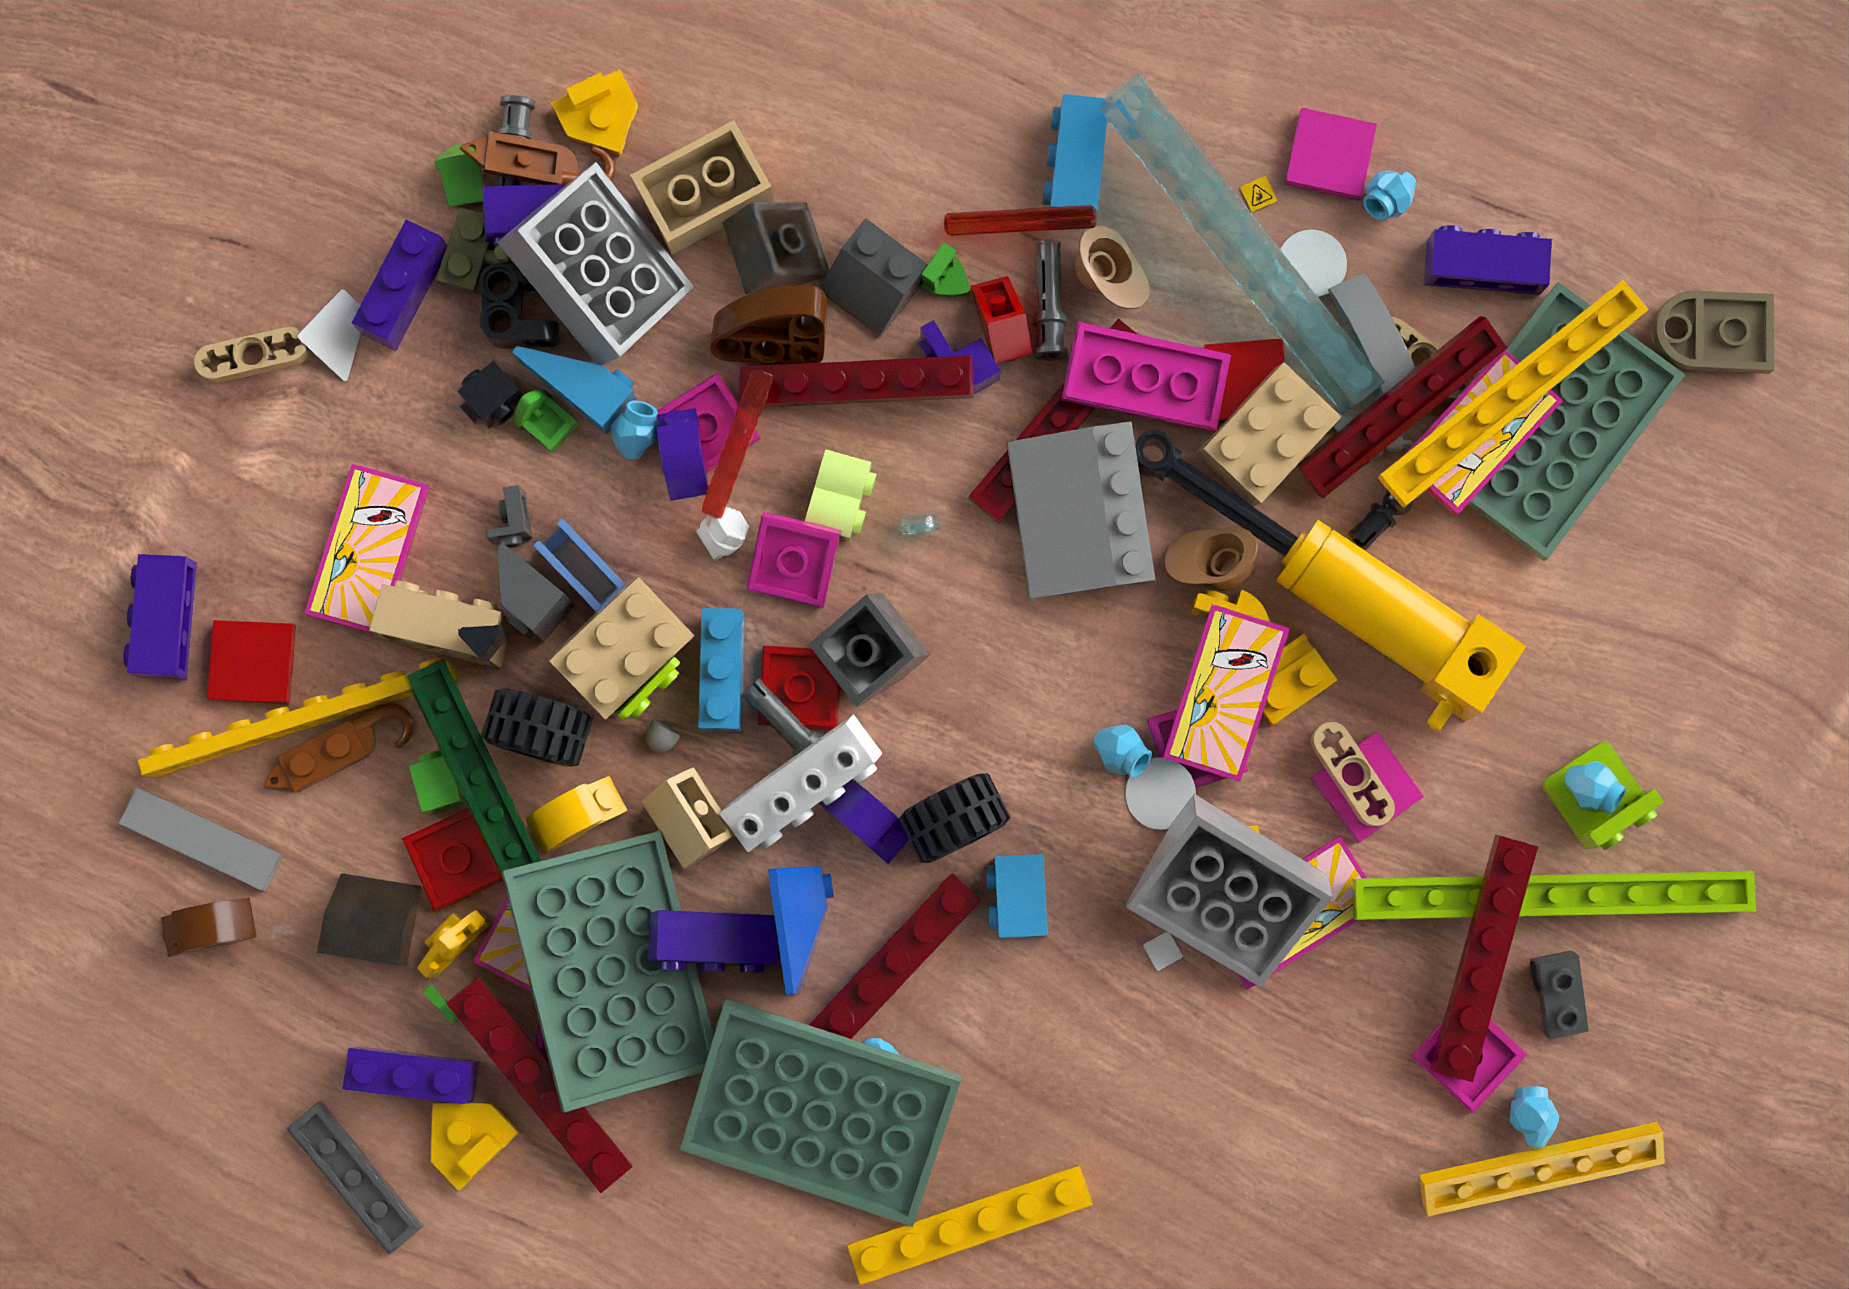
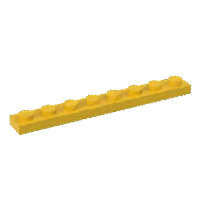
(1513, 393)
(280, 723)

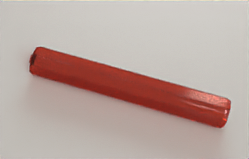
(1020, 220)
(737, 444)

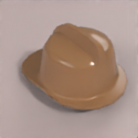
(1110, 268)
(1213, 557)

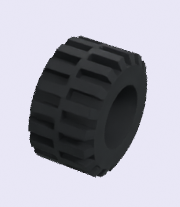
(537, 727)
(954, 817)

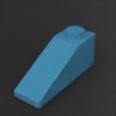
(583, 385)

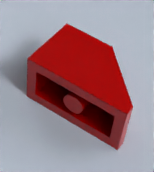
(1002, 319)

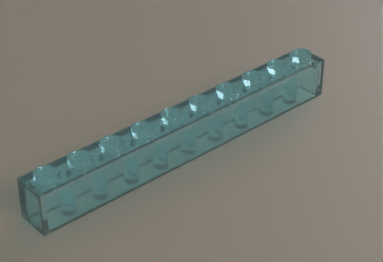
(1240, 243)

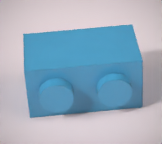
(1019, 896)

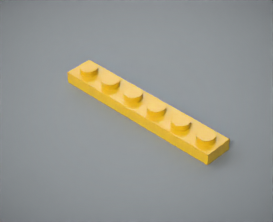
(1542, 1169)
(969, 1224)

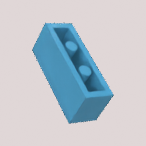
(1078, 152)
(721, 670)

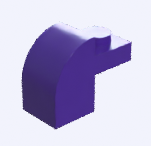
(935, 345)
(682, 454)
(868, 820)

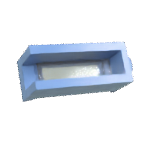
(580, 566)

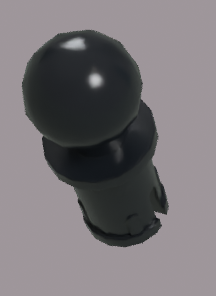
(1377, 521)

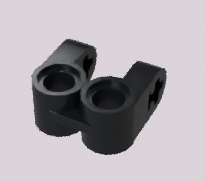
(509, 305)

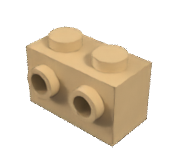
(688, 817)

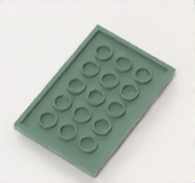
(1583, 439)
(600, 1004)
(820, 1112)

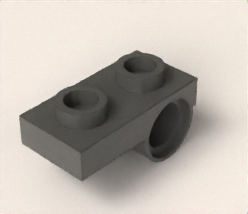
(1561, 993)

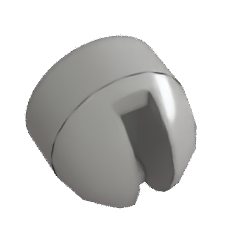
(661, 736)

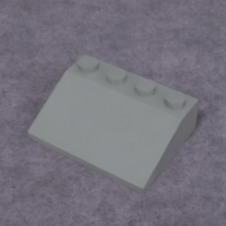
(596, 265)
(1080, 510)
(1229, 891)

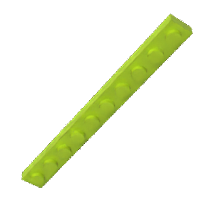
(1560, 895)

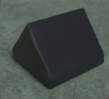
(483, 640)

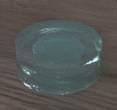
(919, 524)

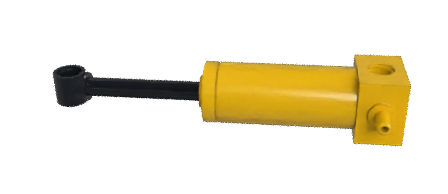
(1365, 597)

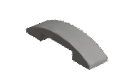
(1373, 329)

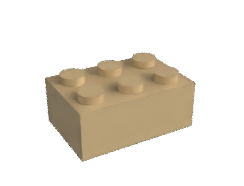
(701, 186)
(1268, 435)
(432, 622)
(620, 647)

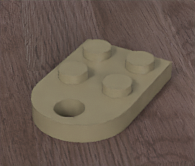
(1718, 332)

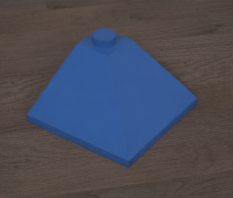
(799, 912)

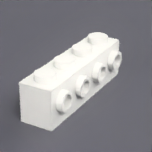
(802, 783)

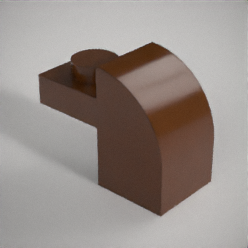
(208, 926)

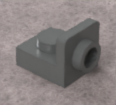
(515, 513)

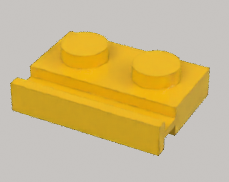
(1297, 679)

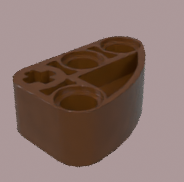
(772, 327)

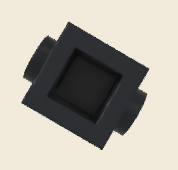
(489, 396)

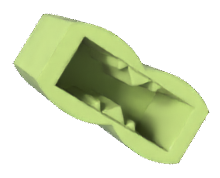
(839, 493)

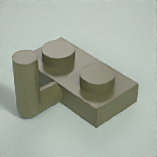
(468, 253)

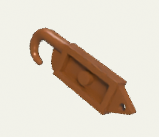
(529, 159)
(336, 749)

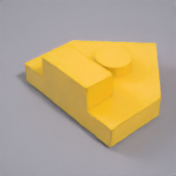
(598, 111)
(451, 940)
(467, 1139)

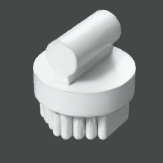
(723, 535)

